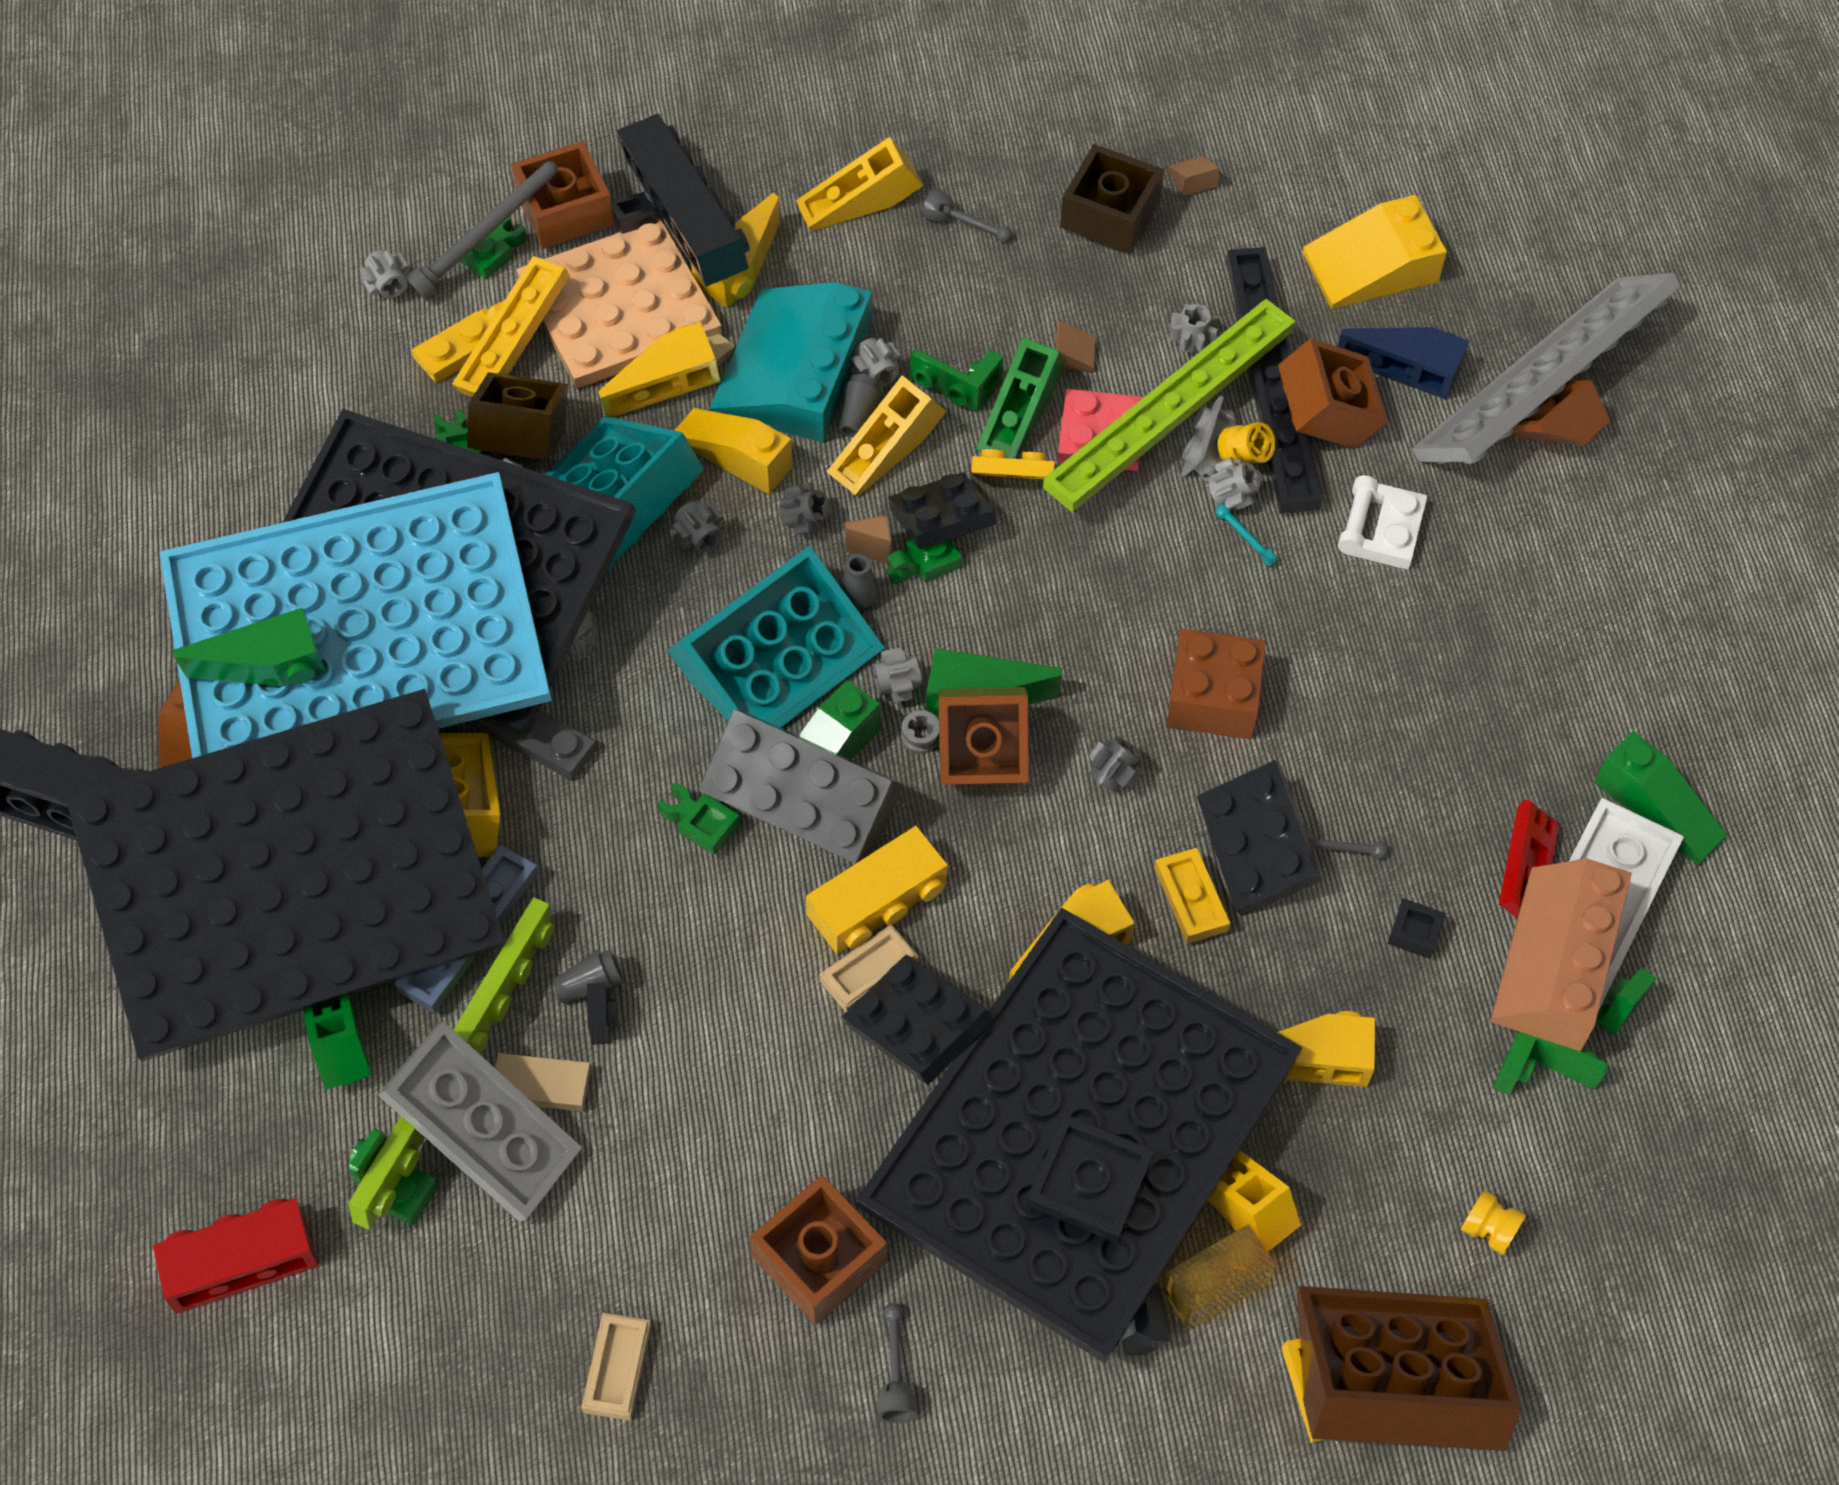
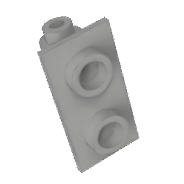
(1201, 452)

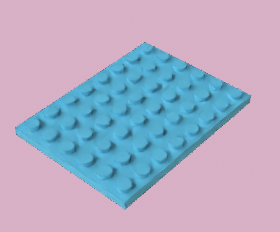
(398, 602)

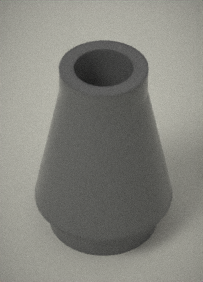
(858, 402)
(859, 582)
(593, 969)

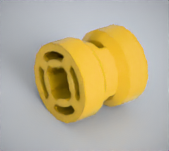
(1250, 442)
(1493, 1222)

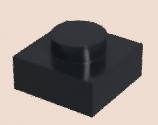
(633, 212)
(1416, 928)
(601, 1013)

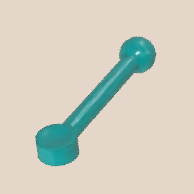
(1266, 554)

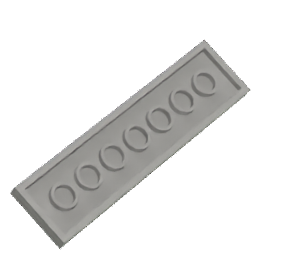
(1545, 369)

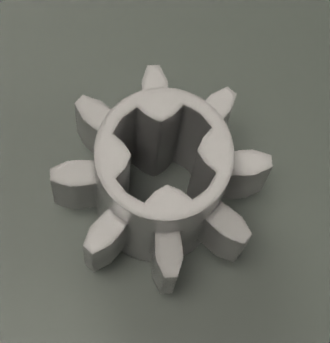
(385, 273)
(1193, 327)
(876, 360)
(1234, 483)
(897, 675)

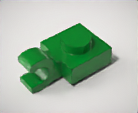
(928, 562)

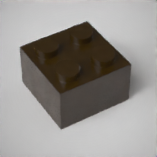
(1111, 198)
(517, 416)

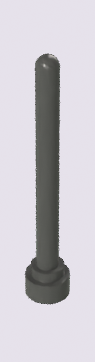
(428, 278)

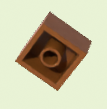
(571, 202)
(1332, 393)
(1216, 684)
(983, 735)
(818, 1249)

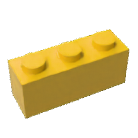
(877, 890)

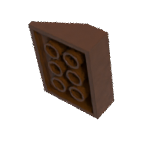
(1404, 1369)

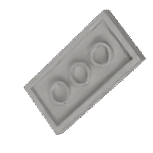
(480, 1121)

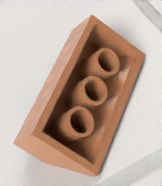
(1561, 951)

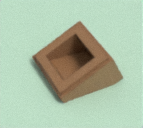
(1194, 175)
(1076, 347)
(869, 538)

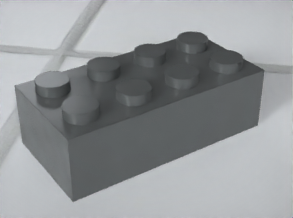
(800, 787)

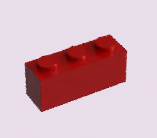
(234, 1255)

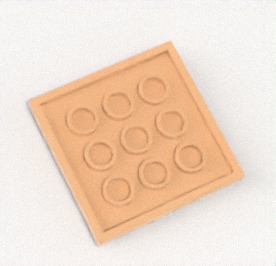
(621, 301)

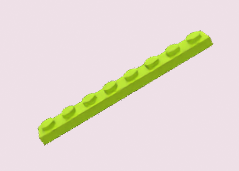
(1168, 405)
(488, 1005)

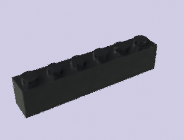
(684, 200)

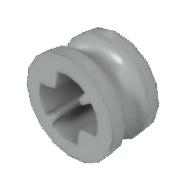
(909, 726)

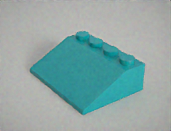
(796, 357)
(634, 465)
(778, 644)

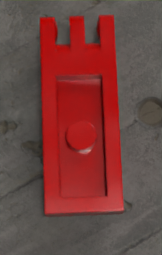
(1530, 847)

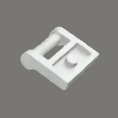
(1395, 528)

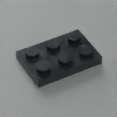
(1259, 838)
(917, 1019)

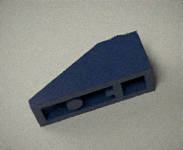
(1411, 356)

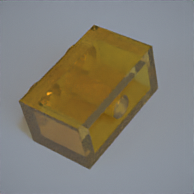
(1218, 1277)

